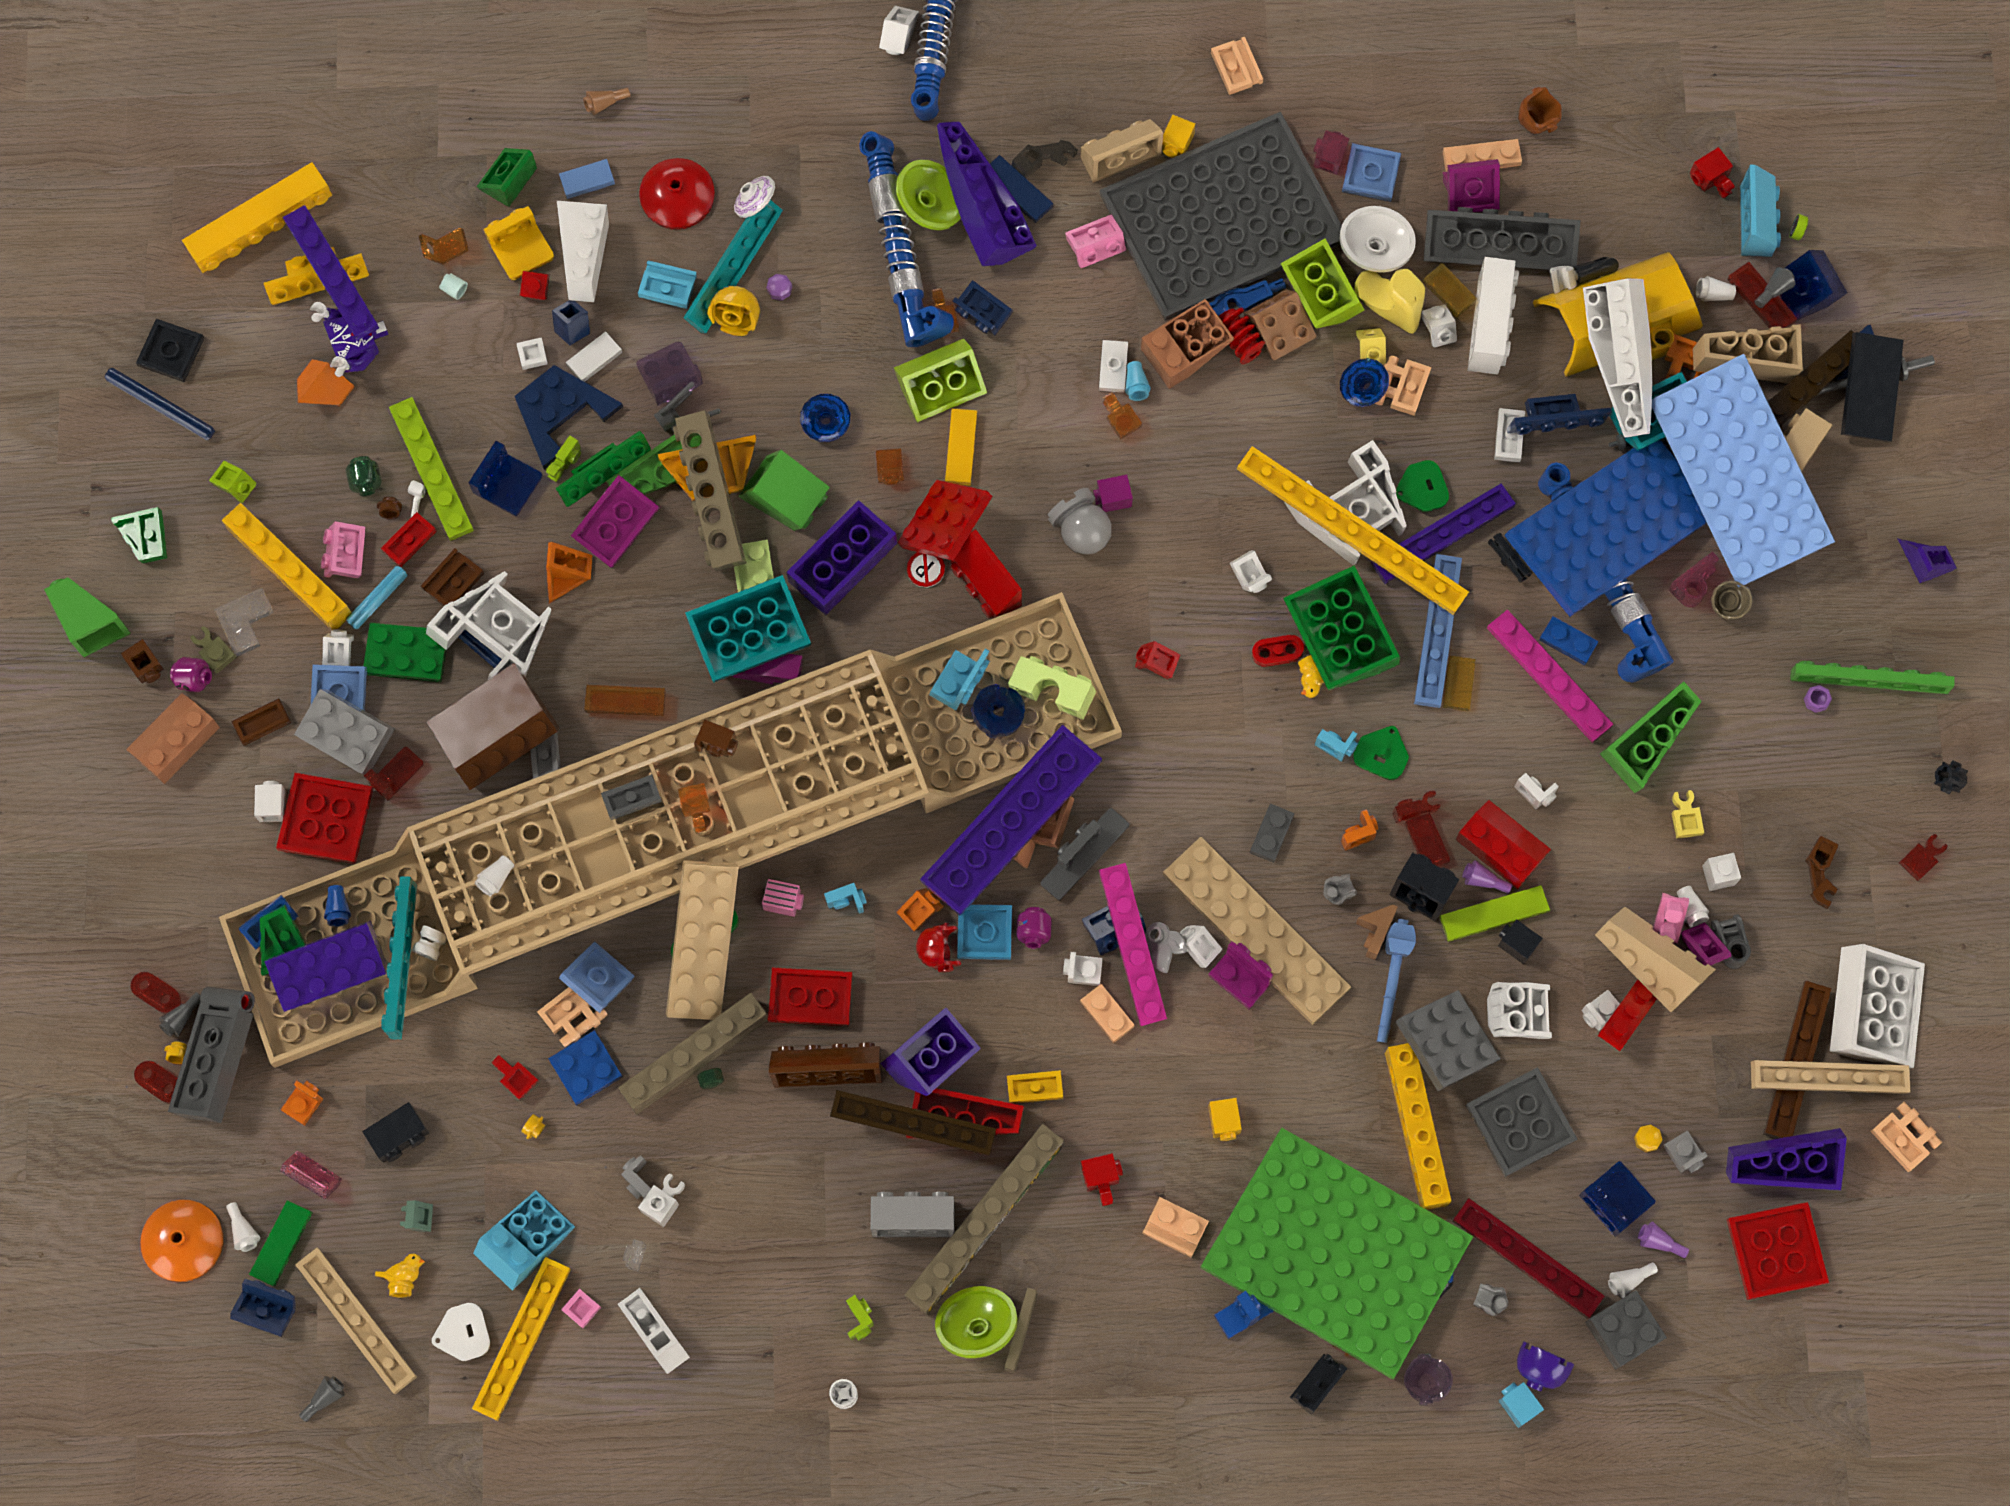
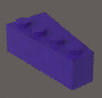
(1793, 1161)

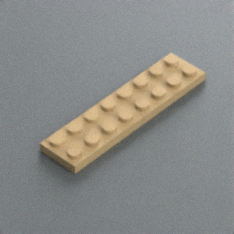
(1248, 919)

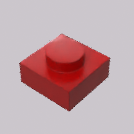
(534, 285)

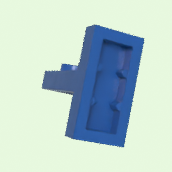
(1241, 1314)

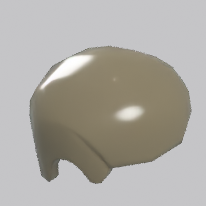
(1730, 601)

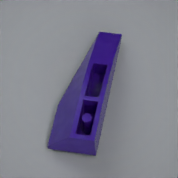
(982, 199)

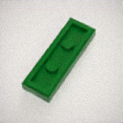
(280, 1243)

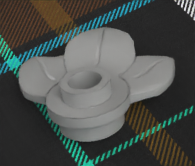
(1163, 947)

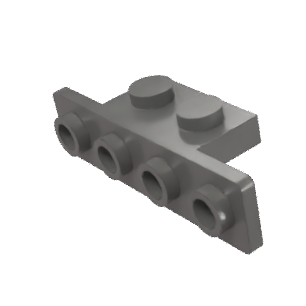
(1083, 852)

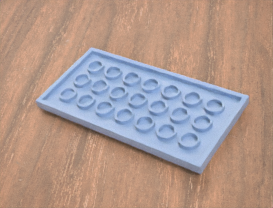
(1742, 471)

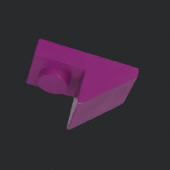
(1705, 944)

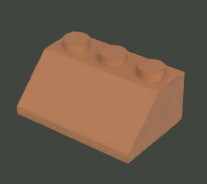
(173, 738)

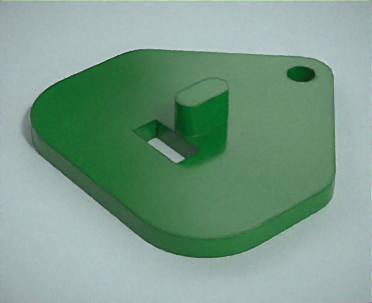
(1415, 488)
(1386, 746)

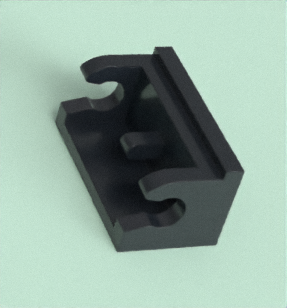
(1318, 1383)

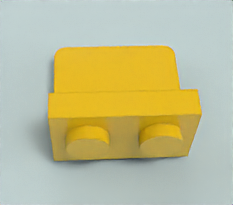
(518, 243)

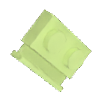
(757, 566)

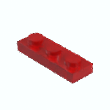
(1627, 1016)

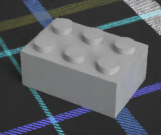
(344, 731)
(912, 1215)

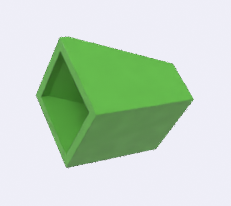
(785, 490)
(84, 618)

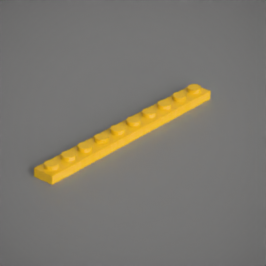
(1352, 530)

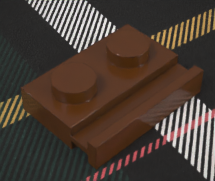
(452, 578)

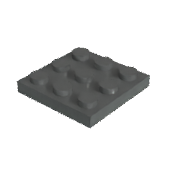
(1448, 1040)
(1521, 1122)

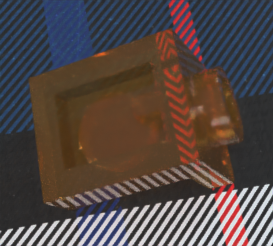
(889, 466)

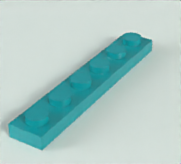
(733, 263)
(400, 948)

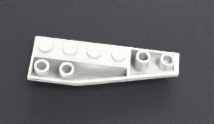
(1623, 349)

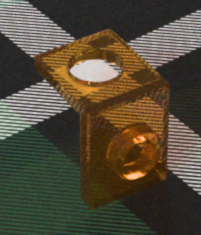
(446, 247)

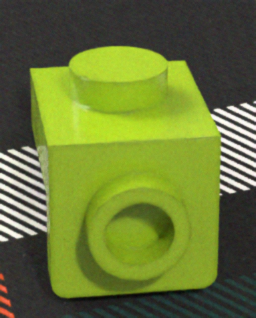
(860, 1310)

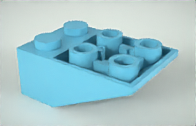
(522, 1239)

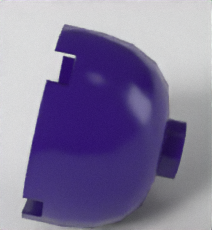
(1542, 1367)

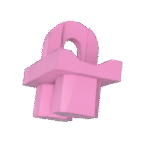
(1674, 911)

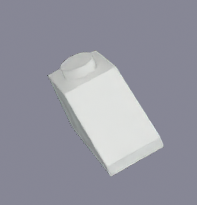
(898, 30)

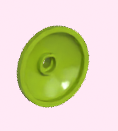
(927, 195)
(976, 1311)

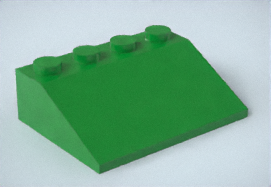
(1342, 629)

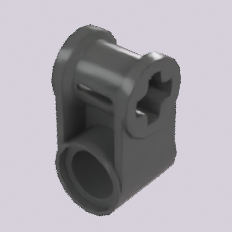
(1733, 936)

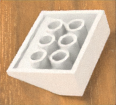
(1877, 1006)

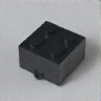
(1424, 886)

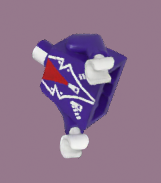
(350, 353)

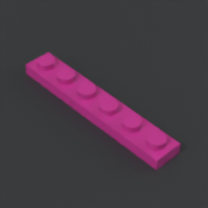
(1550, 676)
(1132, 944)

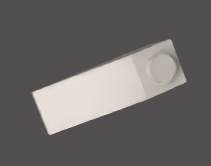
(653, 1330)

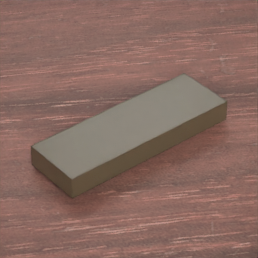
(1021, 1330)

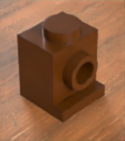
(137, 656)
(716, 740)

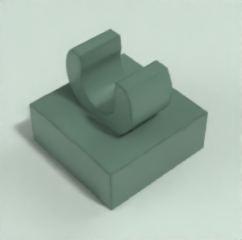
(417, 1216)

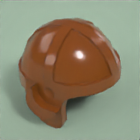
(1540, 111)

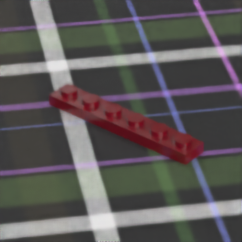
(1528, 1258)

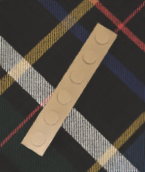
(1830, 1077)
(356, 1321)

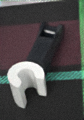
(1568, 276)

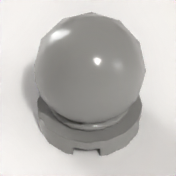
(1082, 524)

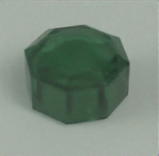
(710, 1078)

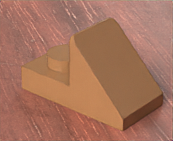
(1378, 922)

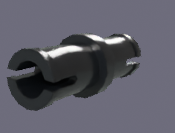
(1510, 557)

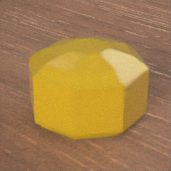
(1648, 1138)

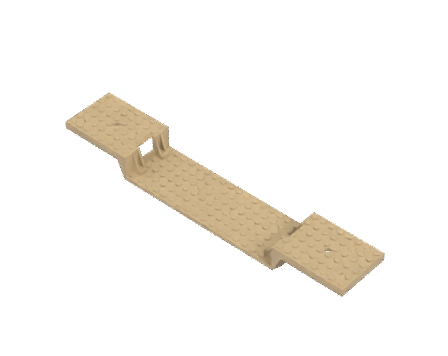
(804, 767)

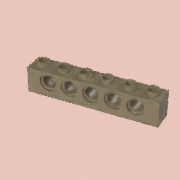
(732, 552)

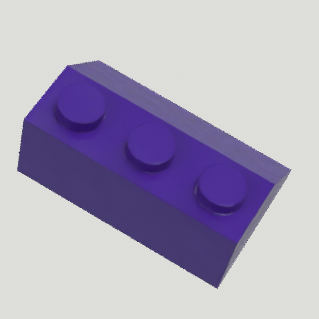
(931, 1054)

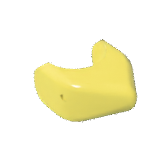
(1394, 300)

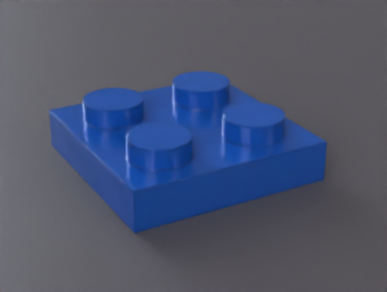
(585, 1067)

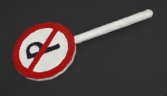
(925, 569)

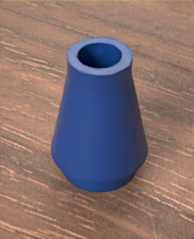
(337, 908)

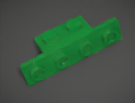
(602, 467)

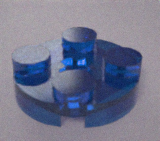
(996, 725)

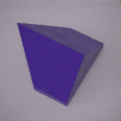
(1927, 560)

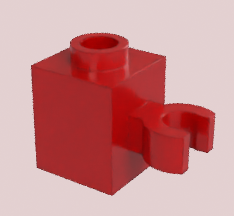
(1713, 171)
(1101, 1174)

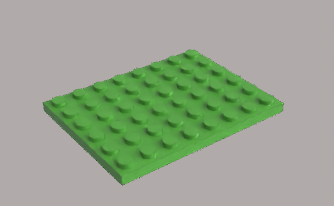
(1337, 1253)

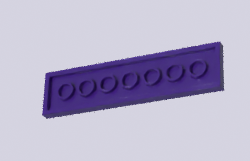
(1011, 820)

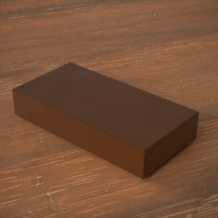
(261, 722)

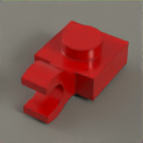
(516, 1079)

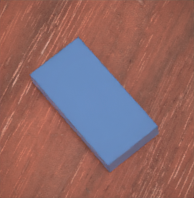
(586, 178)

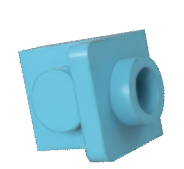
(1332, 744)
(840, 897)

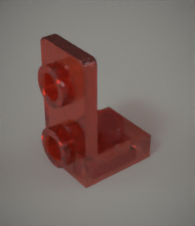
(395, 773)

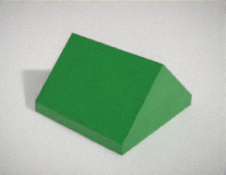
(508, 175)

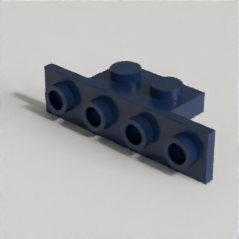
(1554, 413)

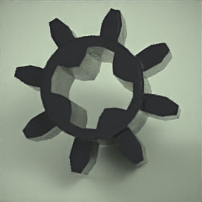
(1951, 777)

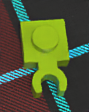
(567, 454)

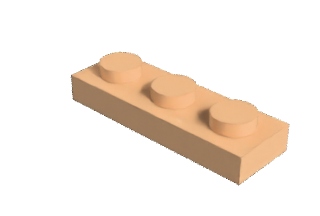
(1505, 151)

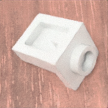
(337, 648)
(1532, 791)
(1200, 944)
(1083, 969)
(1600, 1010)

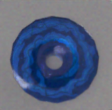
(1359, 374)
(823, 407)

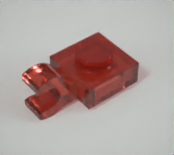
(1410, 809)

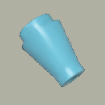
(1136, 384)

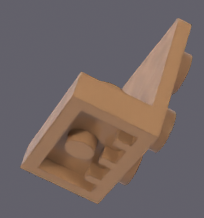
(1282, 323)

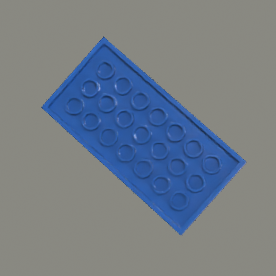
(1608, 526)

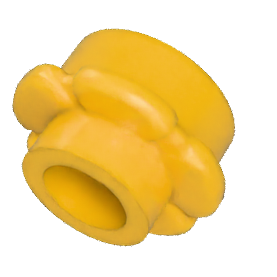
(175, 1052)
(533, 1127)

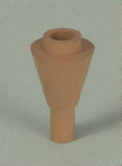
(599, 100)

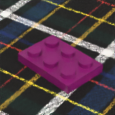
(615, 521)

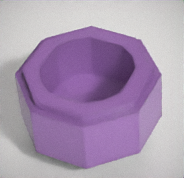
(779, 287)
(1817, 698)

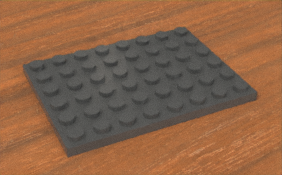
(1221, 214)

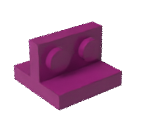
(1473, 185)

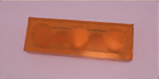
(625, 700)

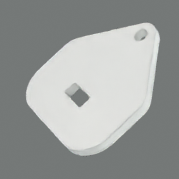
(454, 1334)

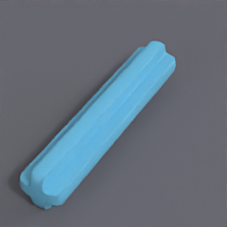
(376, 597)

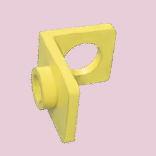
(1372, 345)

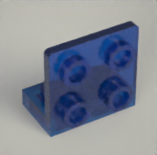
(504, 480)
(1617, 1198)

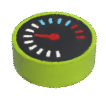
(1798, 227)

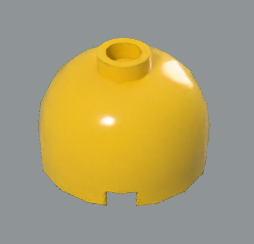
(734, 310)

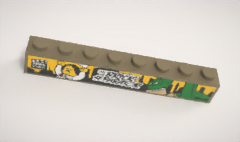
(984, 1219)

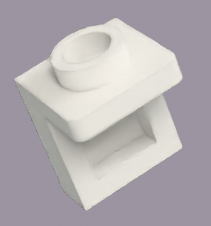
(1440, 325)
(1250, 572)

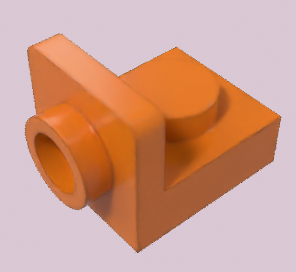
(1359, 835)
(919, 908)
(302, 1102)

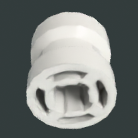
(426, 948)
(845, 1390)

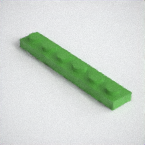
(1881, 678)

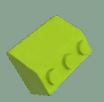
(1322, 285)
(940, 379)

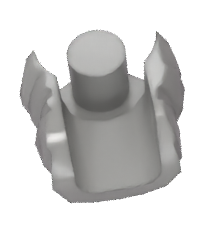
(1339, 889)
(1491, 1299)

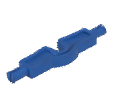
(1247, 297)

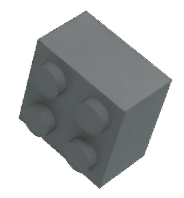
(1625, 1329)

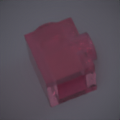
(1330, 151)

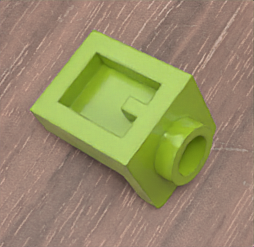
(233, 481)

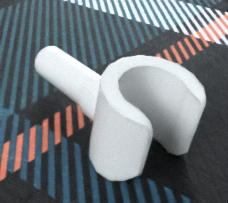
(419, 491)

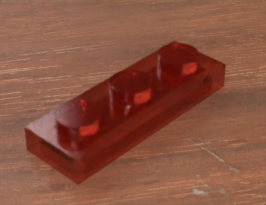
(1750, 287)

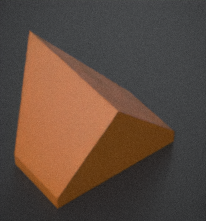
(321, 386)
(566, 569)

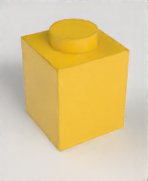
(1177, 136)
(1225, 1119)

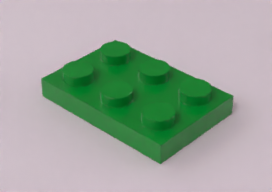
(403, 653)

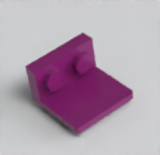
(1242, 975)

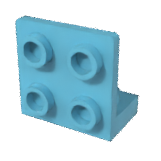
(959, 679)

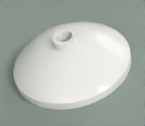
(1378, 229)

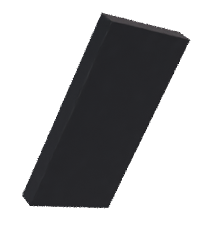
(1872, 387)

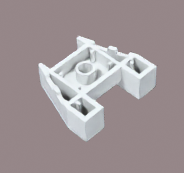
(1369, 498)
(495, 621)

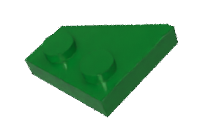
(278, 935)

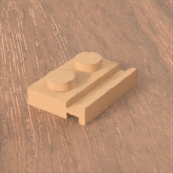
(1236, 65)
(1175, 1227)

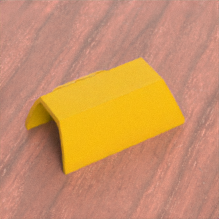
(1668, 303)

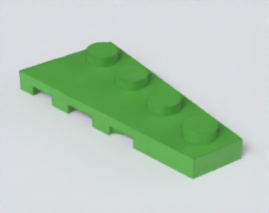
(647, 472)

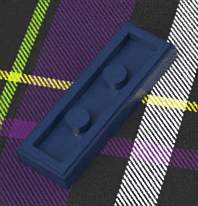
(1027, 196)

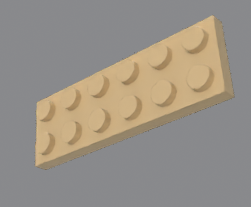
(702, 940)

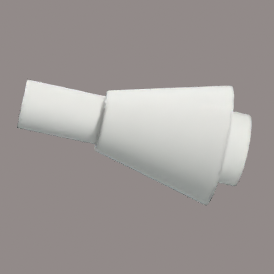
(244, 1235)
(1625, 1281)

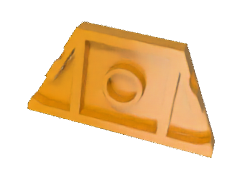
(735, 459)

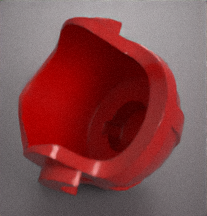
(934, 948)

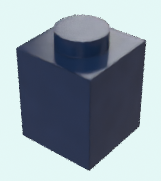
(570, 322)

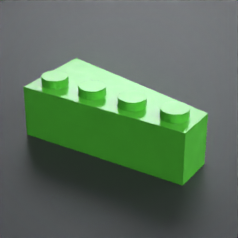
(1644, 744)

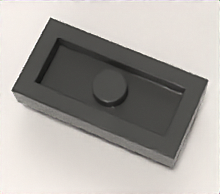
(631, 797)
(1272, 833)

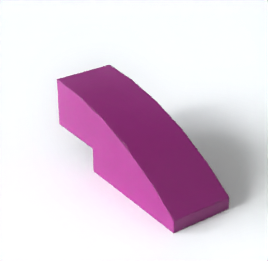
(776, 670)

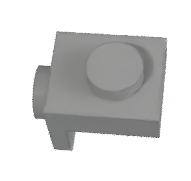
(636, 1186)

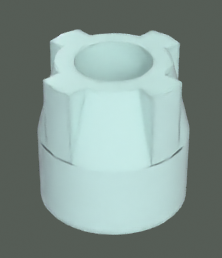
(453, 286)

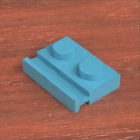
(667, 284)

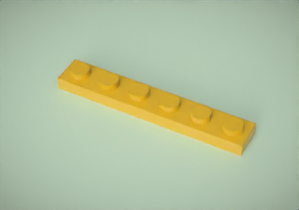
(521, 1339)

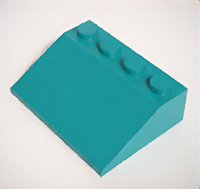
(747, 629)

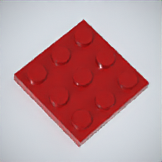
(944, 519)
(324, 818)
(1777, 1251)

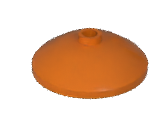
(195, 1252)

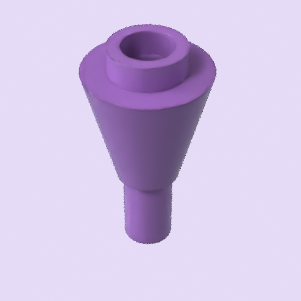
(1478, 875)
(1654, 1237)

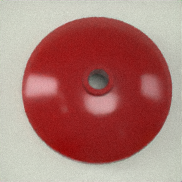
(679, 206)

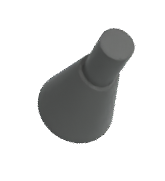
(1779, 283)
(176, 1019)
(328, 1392)

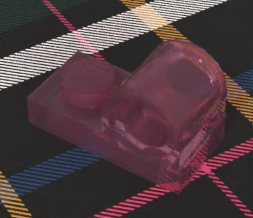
(1693, 579)

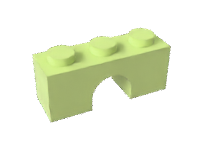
(1033, 676)

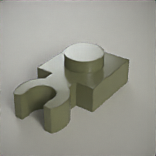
(214, 652)

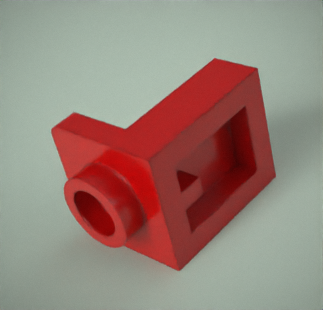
(1157, 659)

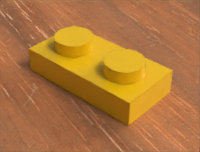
(1035, 1087)

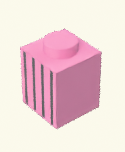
(782, 898)

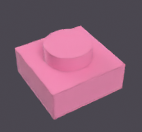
(581, 1308)

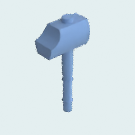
(1398, 943)

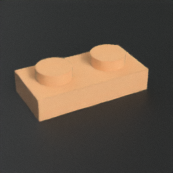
(1107, 1013)

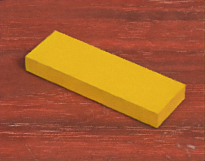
(961, 446)

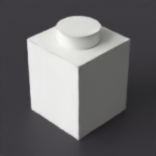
(270, 802)
(1721, 871)

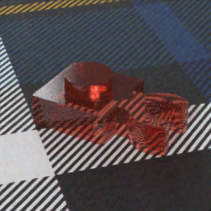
(1921, 859)

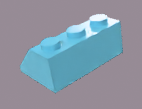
(1759, 213)

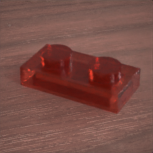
(1427, 839)

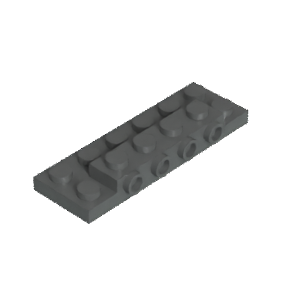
(1529, 241)

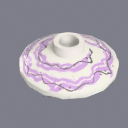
(754, 196)

